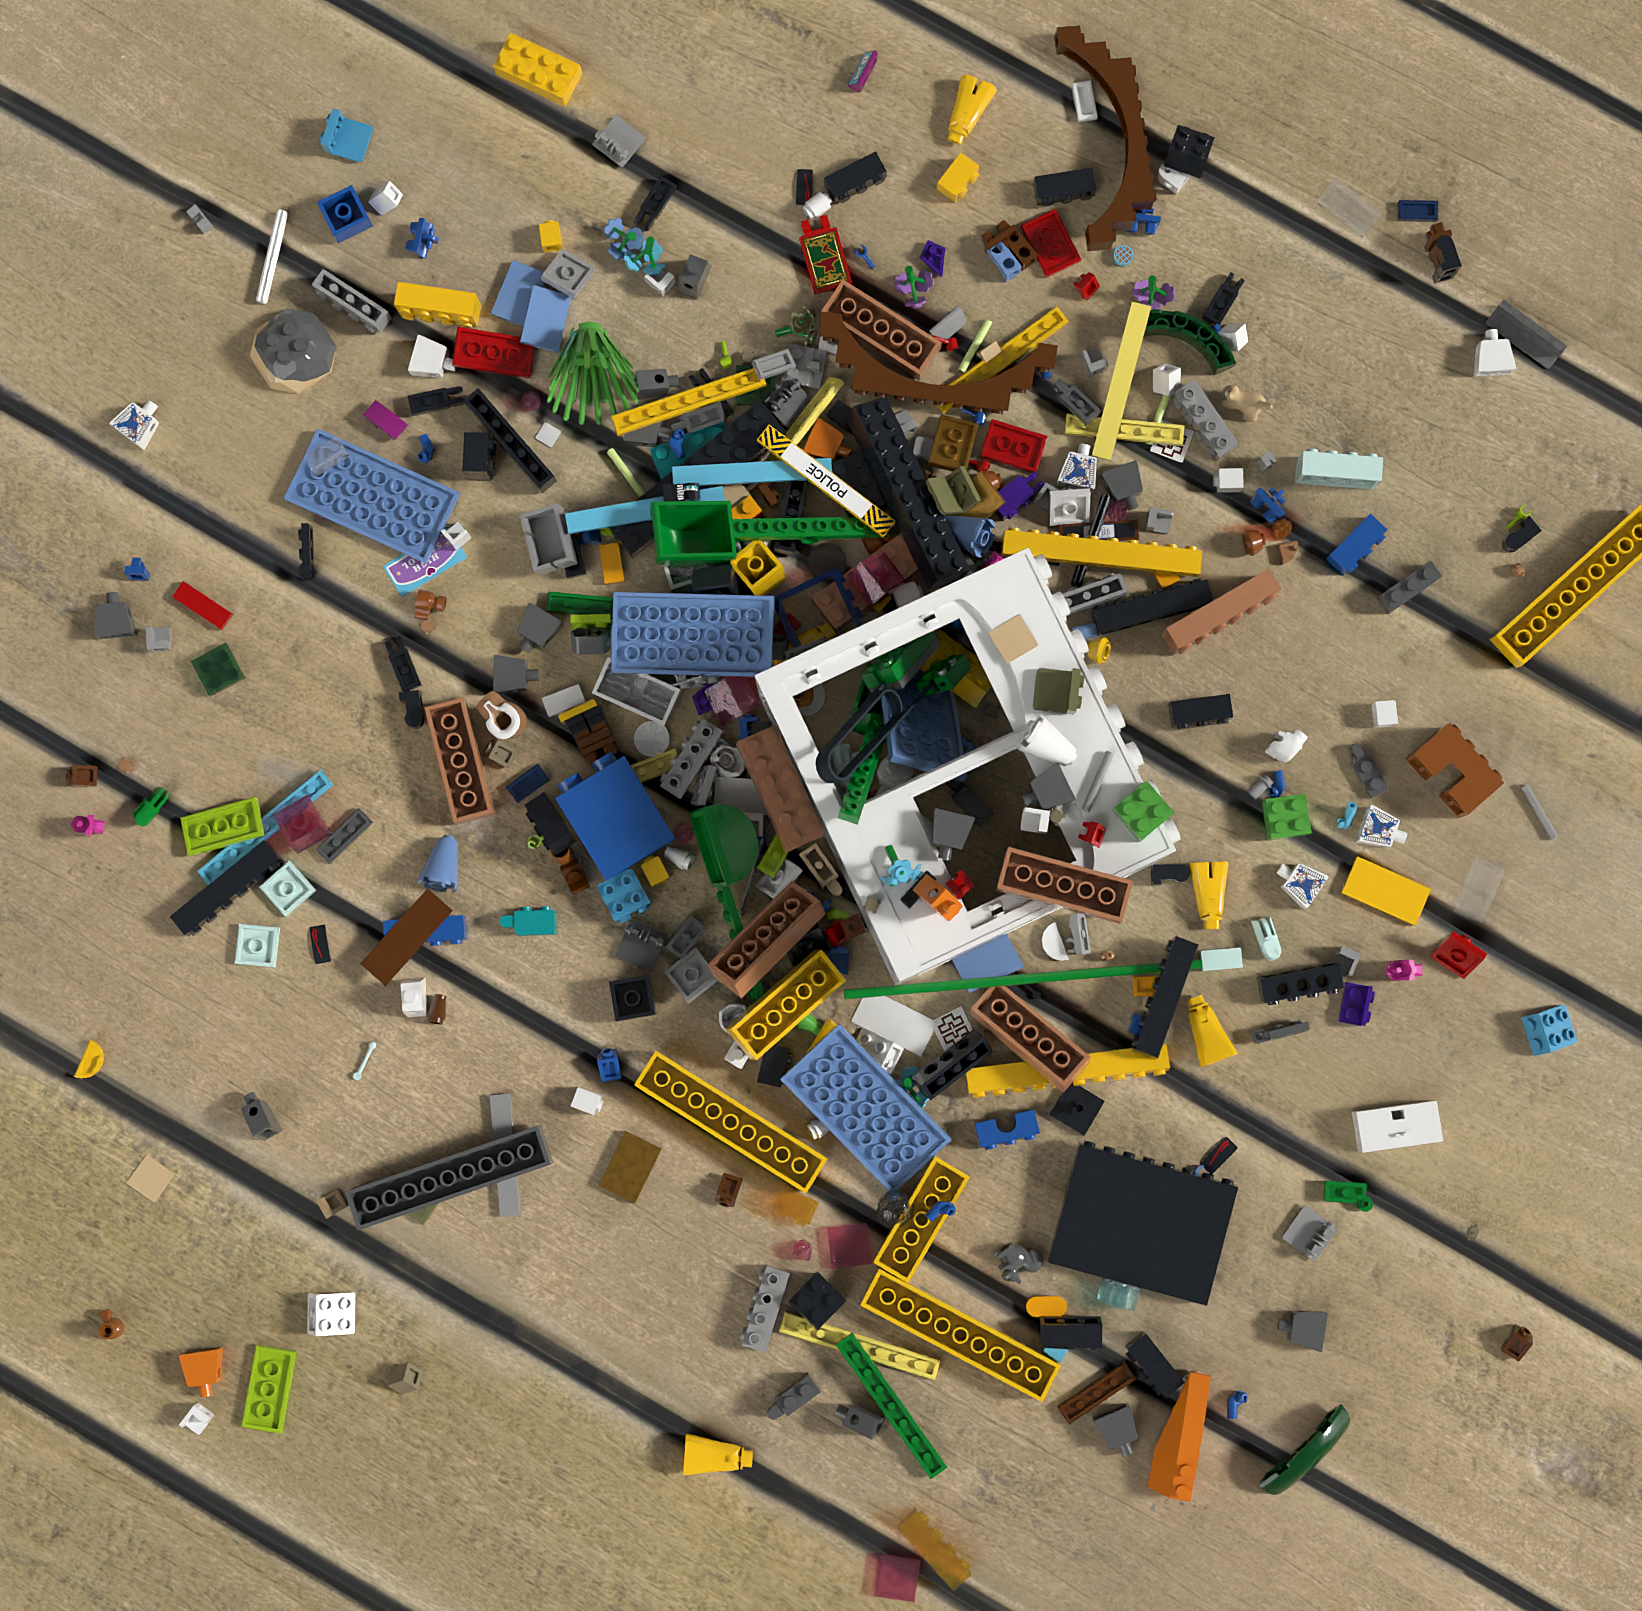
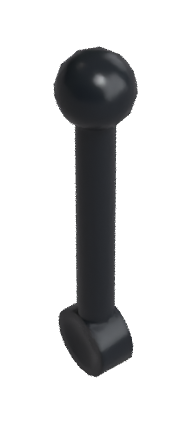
(1036, 995)

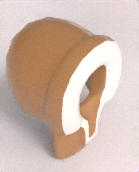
(509, 724)

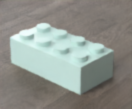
(1339, 470)

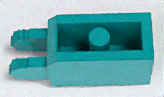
(532, 922)

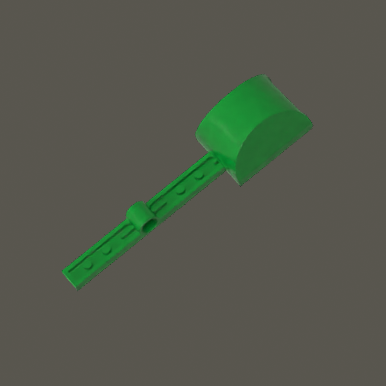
(706, 532)
(863, 775)
(729, 853)

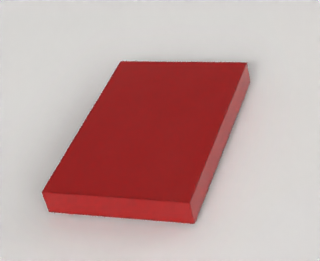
(1051, 243)
(1013, 446)

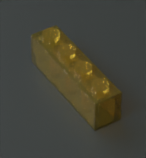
(934, 1549)

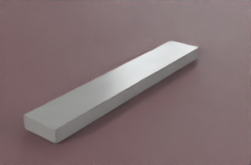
(503, 1126)

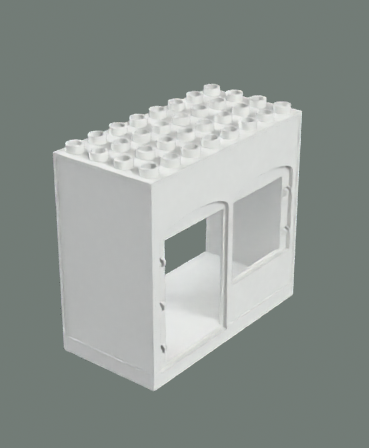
(918, 937)

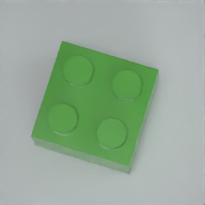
(1143, 811)
(1286, 817)

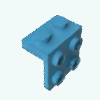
(345, 137)
(624, 896)
(1549, 1030)

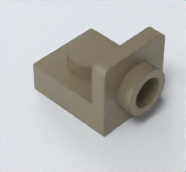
(500, 753)

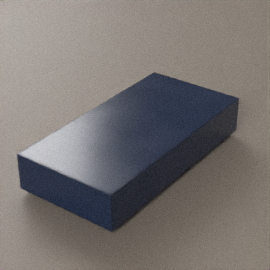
(1418, 210)
(528, 783)

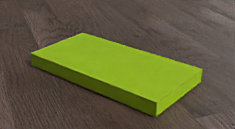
(222, 826)
(269, 1389)

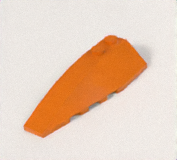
(1179, 1445)

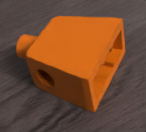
(826, 442)
(943, 903)
(202, 1369)

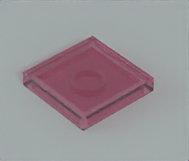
(849, 1245)
(897, 1577)

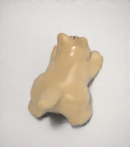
(1248, 403)

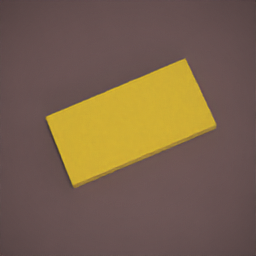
(1385, 891)

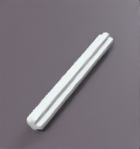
(271, 256)

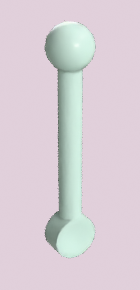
(357, 1076)

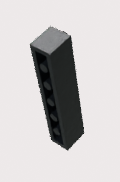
(510, 440)
(1151, 607)
(226, 888)
(1165, 997)

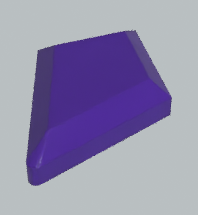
(933, 257)
(701, 702)

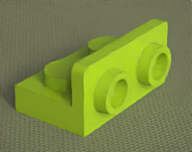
(592, 621)

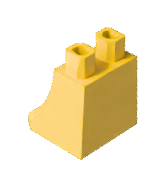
(758, 568)

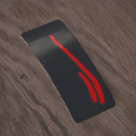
(803, 186)
(320, 944)
(1219, 1155)

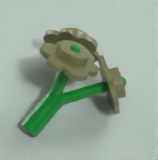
(799, 324)

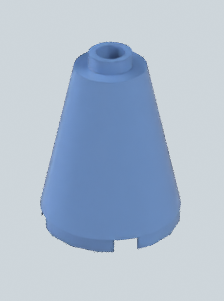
(972, 533)
(442, 866)

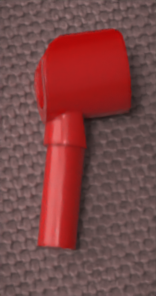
(951, 343)
(983, 465)

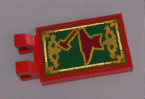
(824, 256)

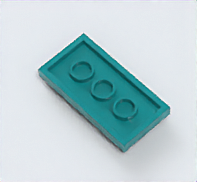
(666, 459)

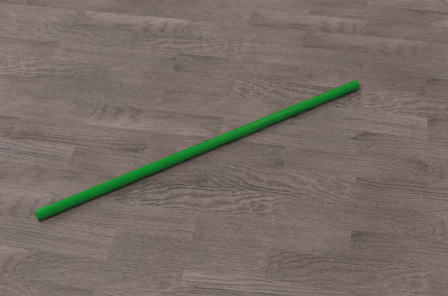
(1007, 980)

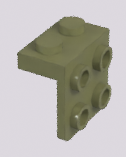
(954, 492)
(1058, 690)

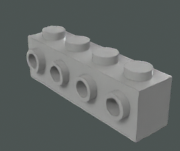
(352, 301)
(1205, 420)
(1095, 593)
(691, 759)
(766, 1308)

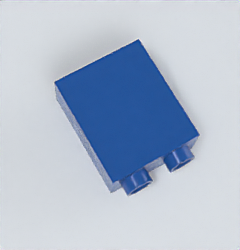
(613, 815)

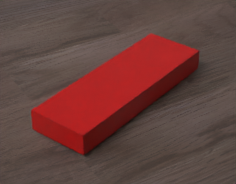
(202, 605)

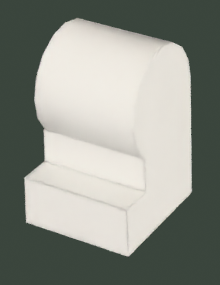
(1172, 179)

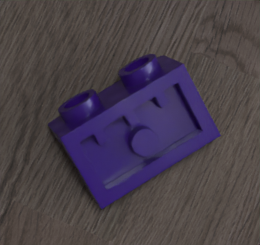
(1356, 1004)

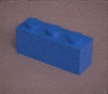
(1357, 545)

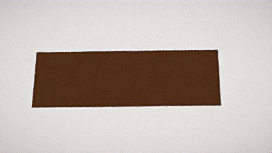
(406, 937)

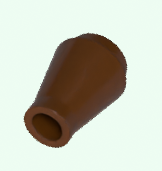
(437, 1010)

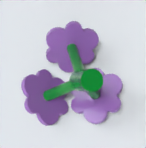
(906, 285)
(1145, 289)

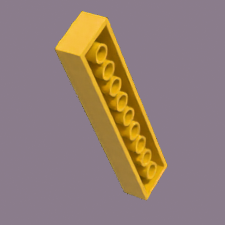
(1572, 591)
(731, 1121)
(960, 1334)

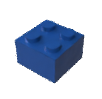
(344, 214)

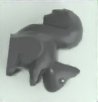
(1016, 1257)

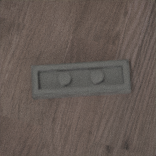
(344, 836)

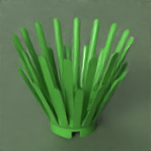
(589, 353)

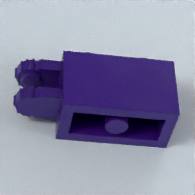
(1016, 495)

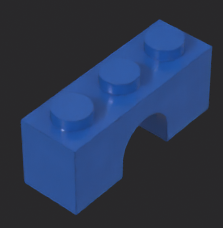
(990, 1135)

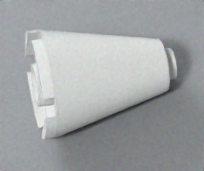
(1046, 742)

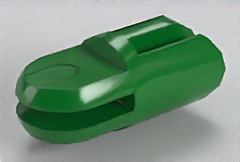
(150, 807)

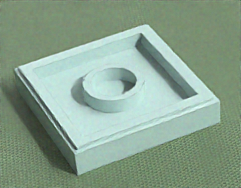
(287, 888)
(257, 945)

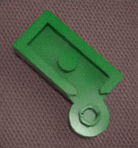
(1348, 1193)

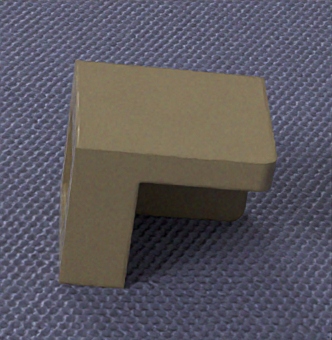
(405, 1378)

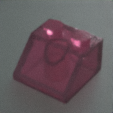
(876, 578)
(731, 698)
(302, 824)

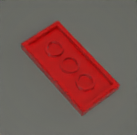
(492, 353)

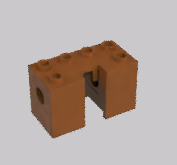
(1477, 777)

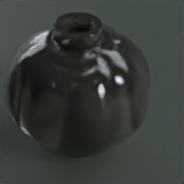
(892, 1206)

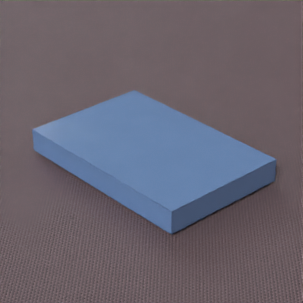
(515, 293)
(545, 319)
(989, 960)

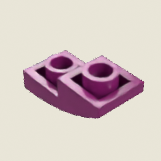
(385, 420)

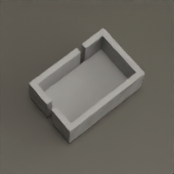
(552, 543)

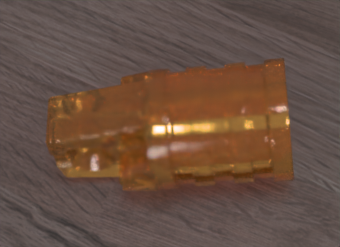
(1282, 529)

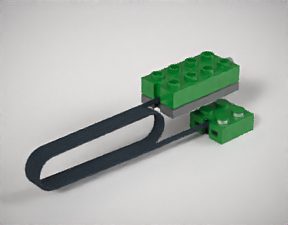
(883, 676)

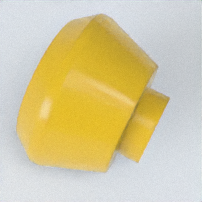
(1099, 650)

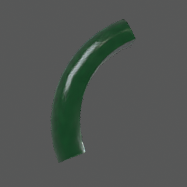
(1193, 332)
(1308, 1453)

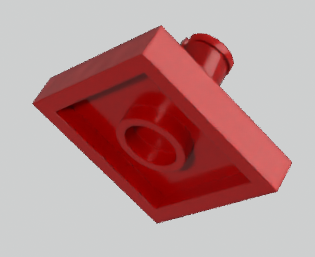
(1458, 954)

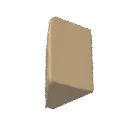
(989, 351)
(331, 1203)

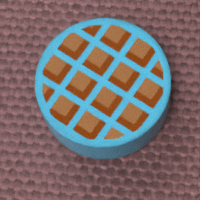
(1123, 255)

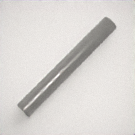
(1097, 781)
(1539, 811)

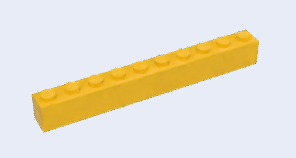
(1104, 553)
(1102, 1065)

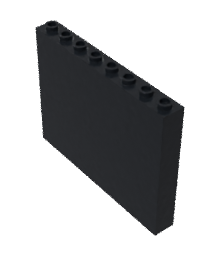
(1143, 1222)

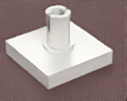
(1069, 506)
(773, 886)

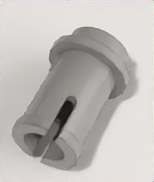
(1260, 786)

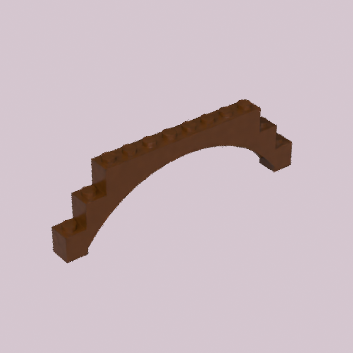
(1118, 82)
(874, 377)

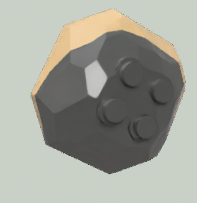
(293, 351)

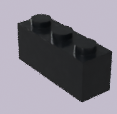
(855, 178)
(1064, 187)
(1200, 711)
(549, 824)
(1070, 1332)
(1153, 1365)

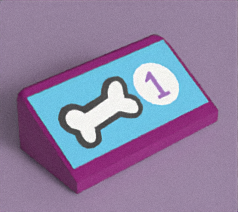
(863, 70)

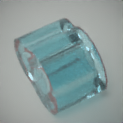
(1118, 1294)

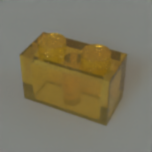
(795, 1205)

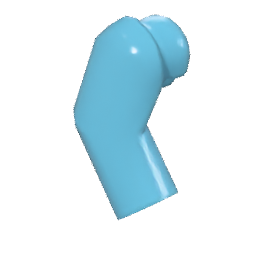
(1348, 816)

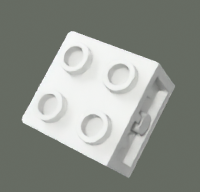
(881, 1049)
(331, 1314)

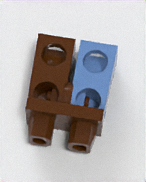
(1008, 250)

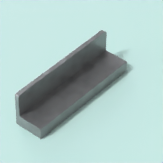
(1526, 334)

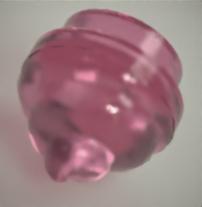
(530, 401)
(1117, 511)
(684, 833)
(802, 1250)

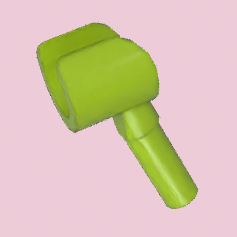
(726, 360)
(1519, 515)

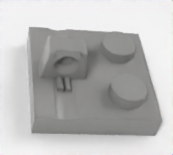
(568, 274)
(809, 366)
(704, 787)
(691, 975)

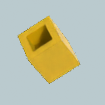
(550, 236)
(655, 870)

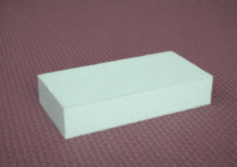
(1221, 959)

